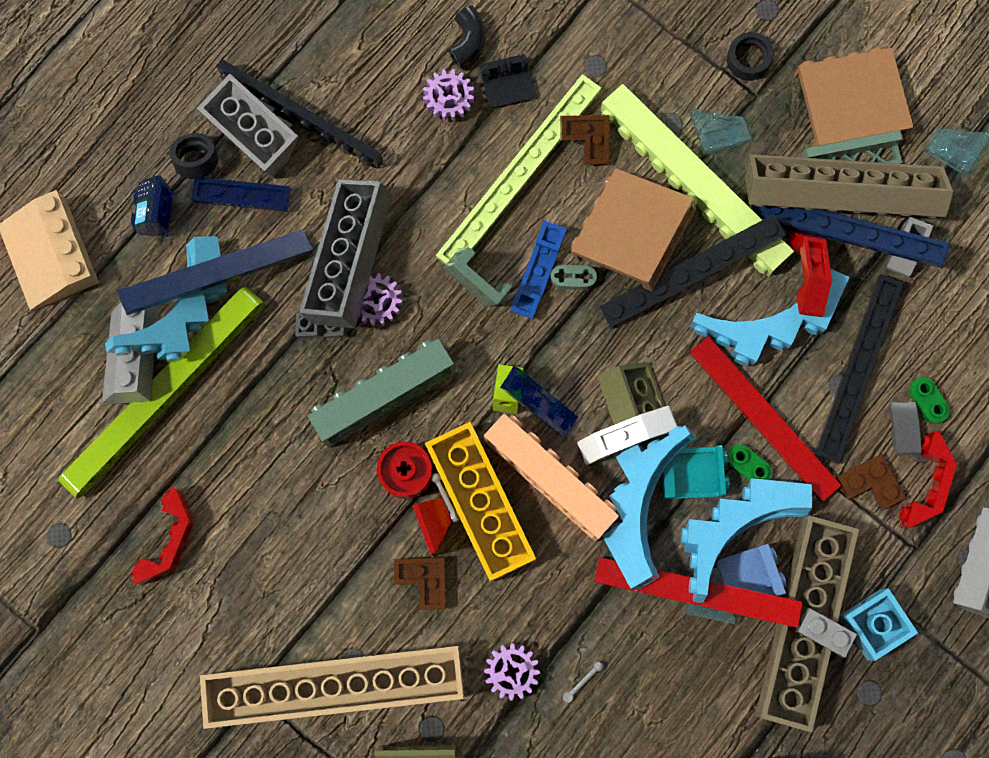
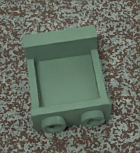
(473, 282)

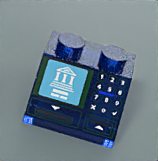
(152, 207)

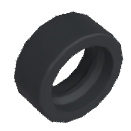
(752, 39)
(192, 142)

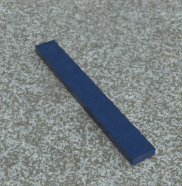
(860, 233)
(214, 272)

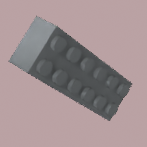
(346, 253)

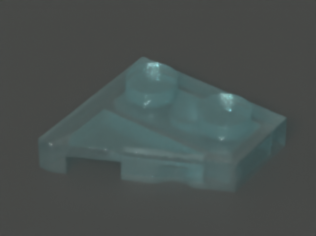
(719, 131)
(956, 147)

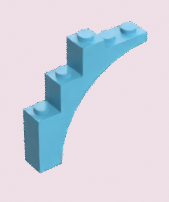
(188, 314)
(779, 330)
(643, 469)
(760, 502)

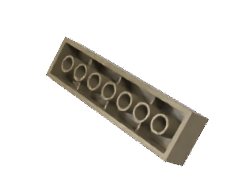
(848, 186)
(795, 662)

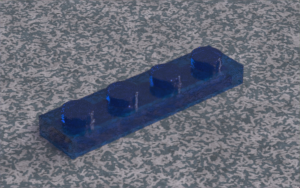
(241, 194)
(539, 401)

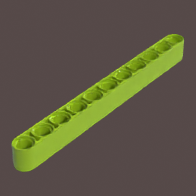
(165, 390)

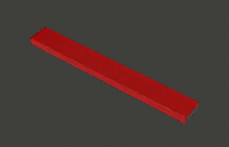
(764, 418)
(719, 596)

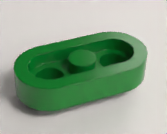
(927, 401)
(748, 466)

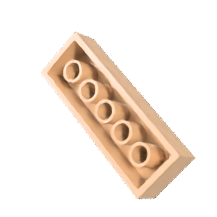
(550, 477)

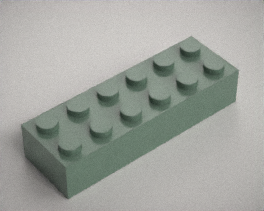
(381, 393)

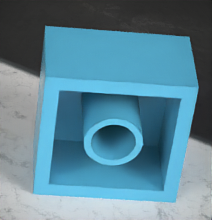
(878, 624)

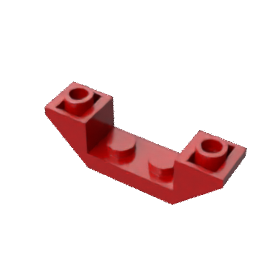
(817, 273)
(935, 450)
(148, 570)

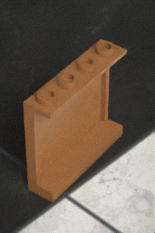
(854, 96)
(634, 227)

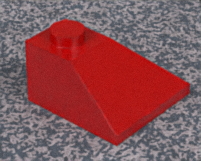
(434, 522)

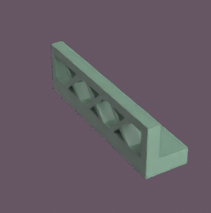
(859, 146)

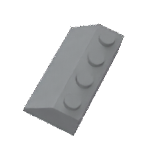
(249, 125)
(129, 376)
(973, 588)

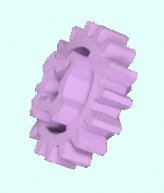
(446, 85)
(385, 297)
(500, 676)

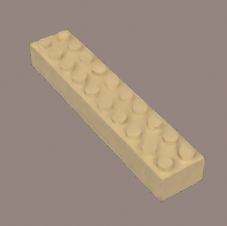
(331, 687)

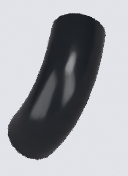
(473, 37)

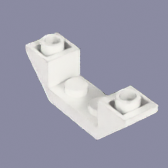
(626, 434)

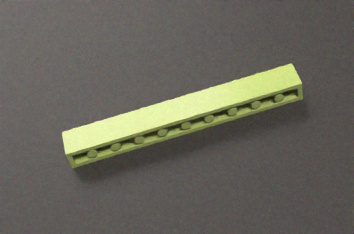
(688, 173)

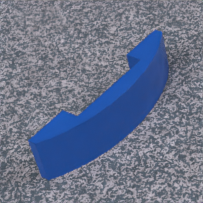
(538, 270)

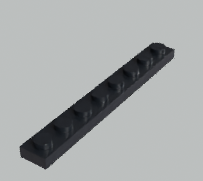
(306, 118)
(694, 270)
(858, 369)

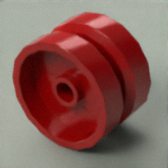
(398, 457)

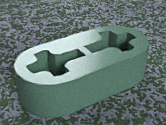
(573, 271)

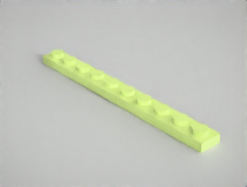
(519, 170)

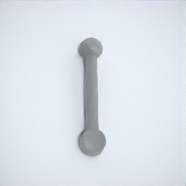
(436, 479)
(568, 696)

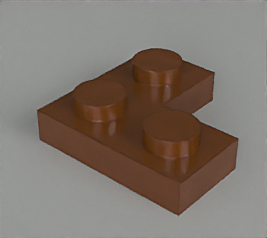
(594, 132)
(874, 476)
(428, 574)

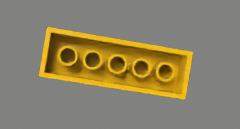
(480, 501)

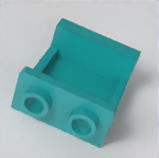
(696, 474)

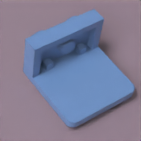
(753, 571)

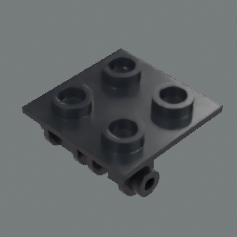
(507, 81)

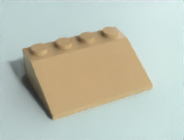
(47, 251)

